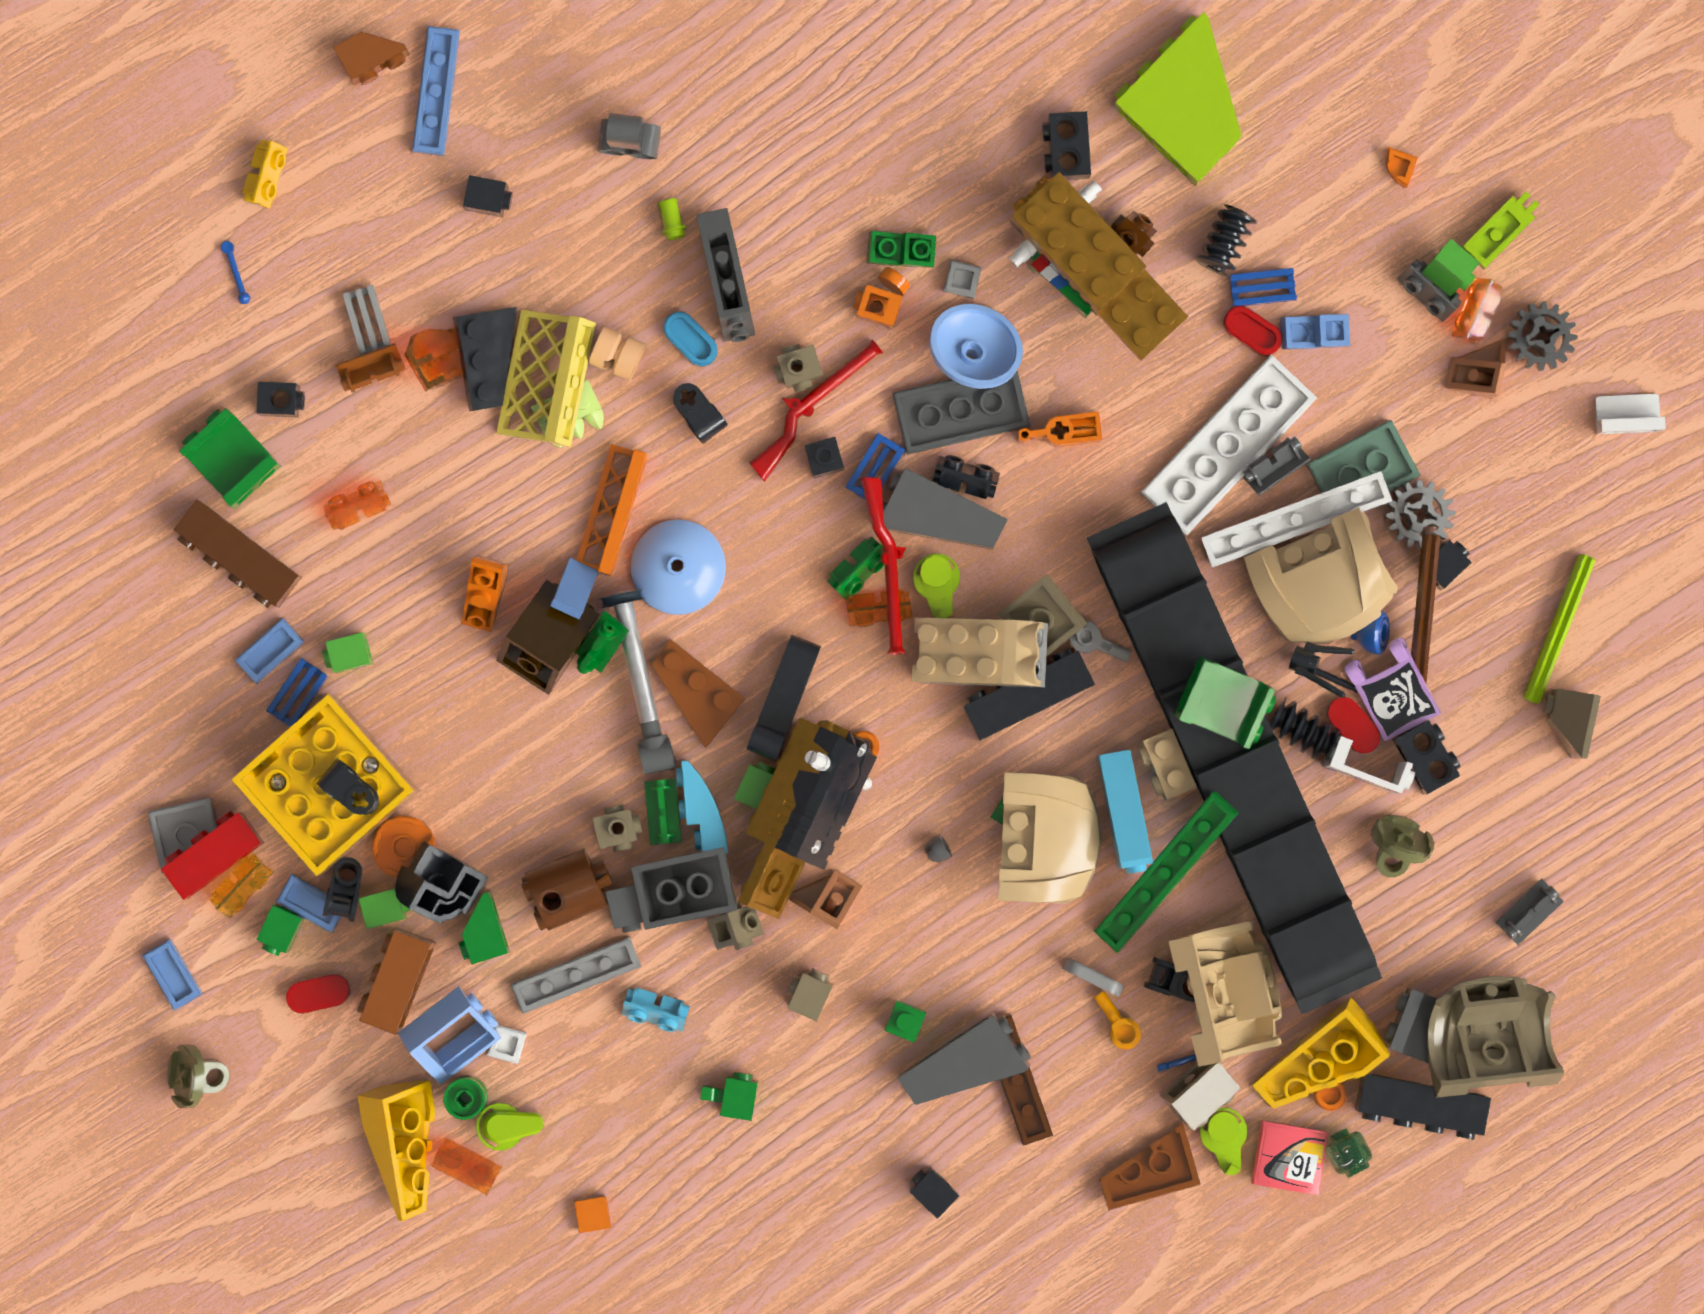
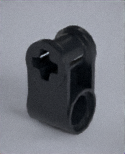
(701, 417)
(345, 784)
(343, 895)
(1171, 982)

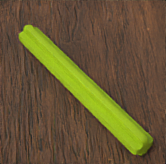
(1559, 628)

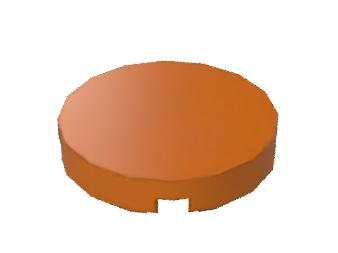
(398, 843)

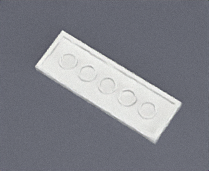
(1228, 443)

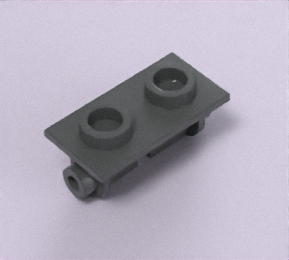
(1433, 297)
(1267, 472)
(1530, 911)

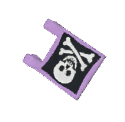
(1395, 696)

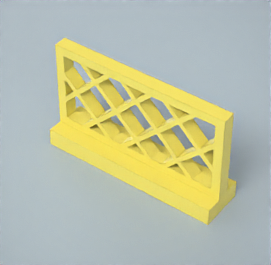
(566, 380)

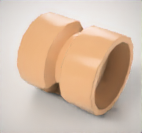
(617, 353)

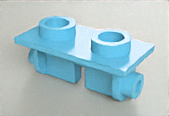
(641, 1008)

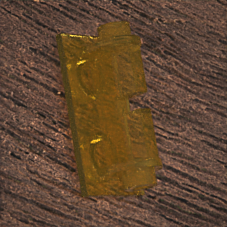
(232, 896)

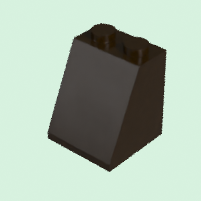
(545, 640)

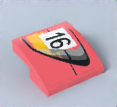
(1289, 1157)

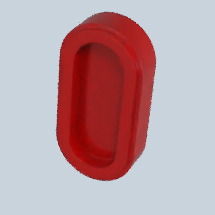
(1252, 330)
(1354, 724)
(318, 993)

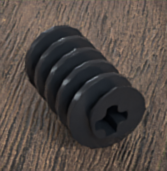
(1226, 240)
(1303, 729)

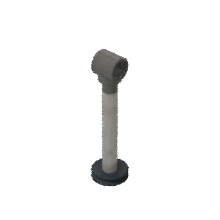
(654, 748)

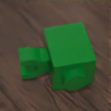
(736, 1097)

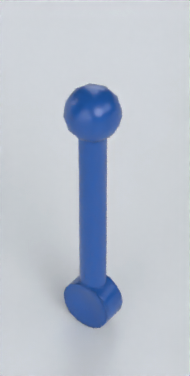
(228, 248)
(1167, 1065)

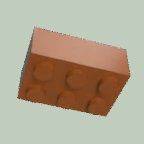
(395, 980)

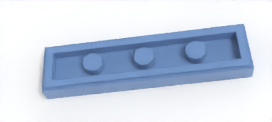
(436, 91)

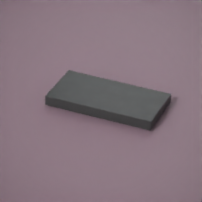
(955, 413)

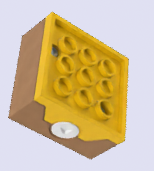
(286, 792)

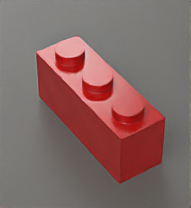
(211, 854)

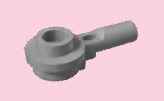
(1090, 638)

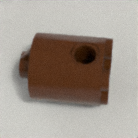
(576, 882)

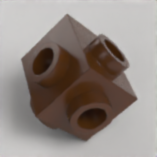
(1135, 231)

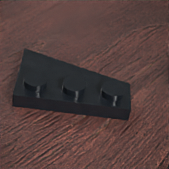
(484, 355)

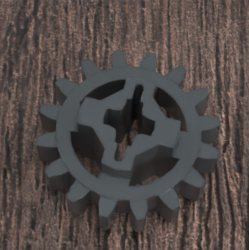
(1546, 349)

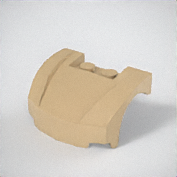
(1323, 582)
(1047, 838)
(1231, 991)

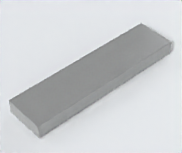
(576, 975)

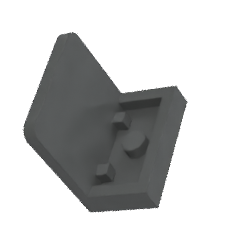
(1411, 1024)

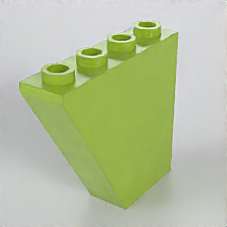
(1184, 102)

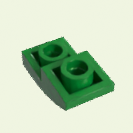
(901, 249)

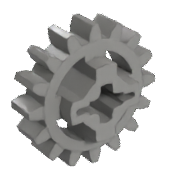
(1425, 501)

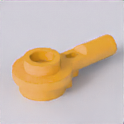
(1124, 1031)

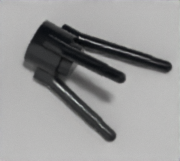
(1306, 664)

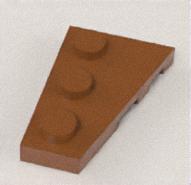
(697, 691)
(1152, 1173)

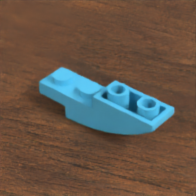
(700, 809)

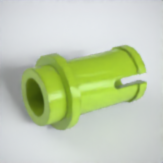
(671, 219)

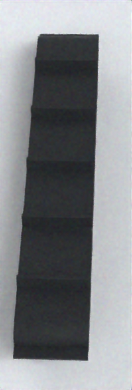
(1274, 835)

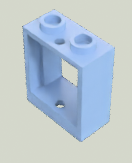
(463, 1047)

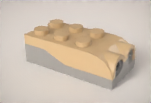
(981, 652)

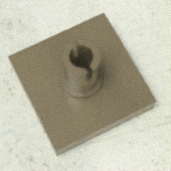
(1048, 605)

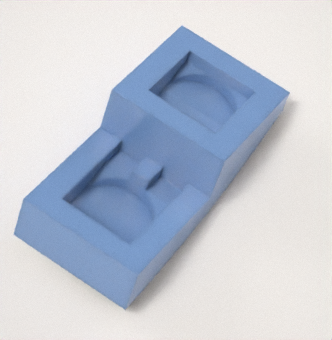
(1315, 331)

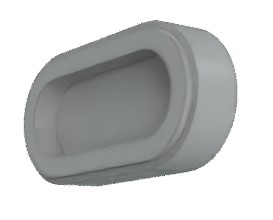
(1093, 977)

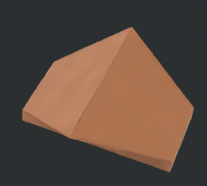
(1478, 371)
(827, 897)

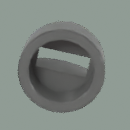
(938, 849)

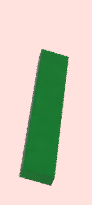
(1166, 871)

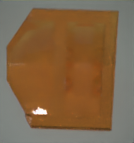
(434, 357)

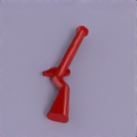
(770, 457)
(873, 495)

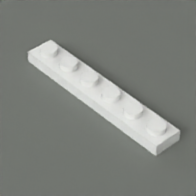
(1295, 519)

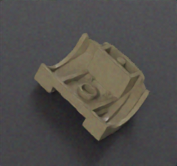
(1491, 1036)

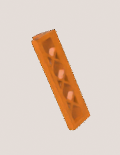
(623, 510)

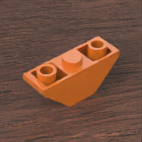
(484, 592)

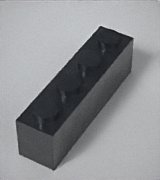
(1013, 704)
(1417, 1103)

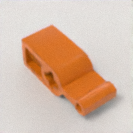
(1072, 437)

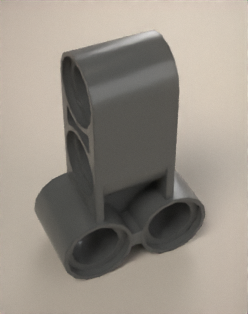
(629, 136)

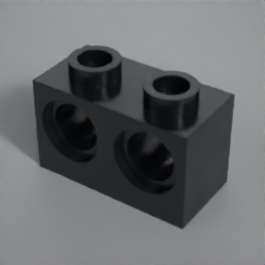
(1075, 146)
(1422, 759)

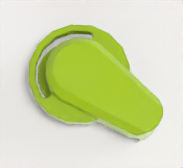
(937, 583)
(507, 1125)
(1225, 1138)

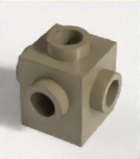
(806, 358)
(605, 832)
(741, 926)

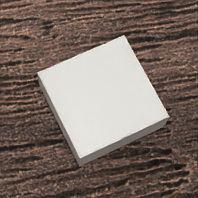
(509, 1046)

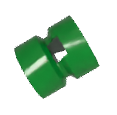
(465, 1097)

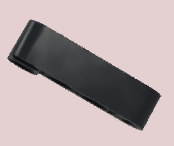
(783, 698)

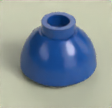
(1375, 635)

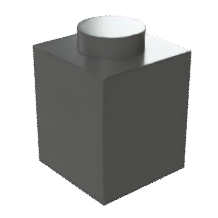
(625, 908)

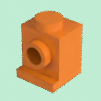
(890, 301)

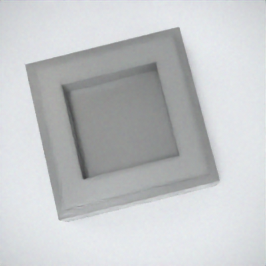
(962, 279)

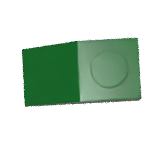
(484, 933)

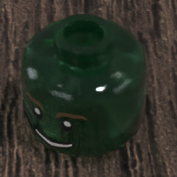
(1348, 1152)

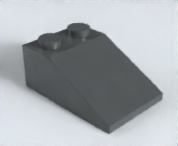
(684, 888)

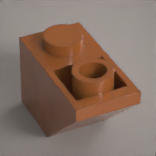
(368, 54)

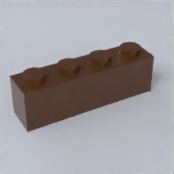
(237, 553)

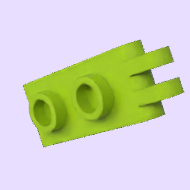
(1500, 230)

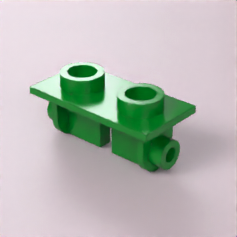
(850, 579)
(600, 644)
(663, 811)

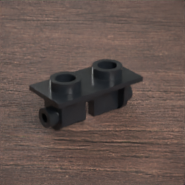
(979, 477)

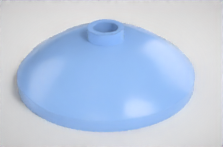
(982, 335)
(682, 590)

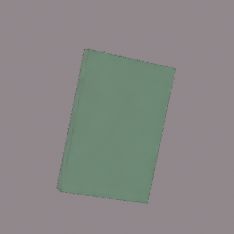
(1363, 456)

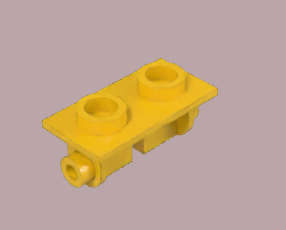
(262, 188)

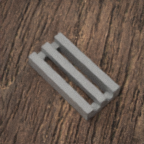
(359, 293)

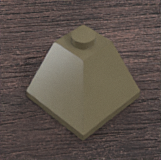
(1572, 719)

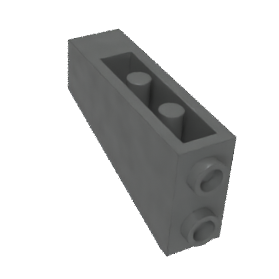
(726, 275)
(937, 513)
(967, 1061)

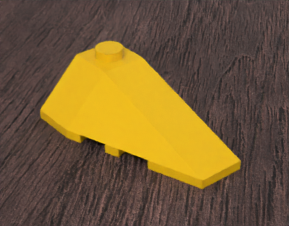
(1331, 1053)
(398, 1132)

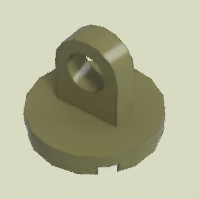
(1402, 840)
(188, 1076)

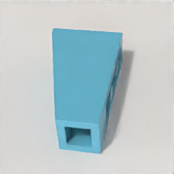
(1125, 811)

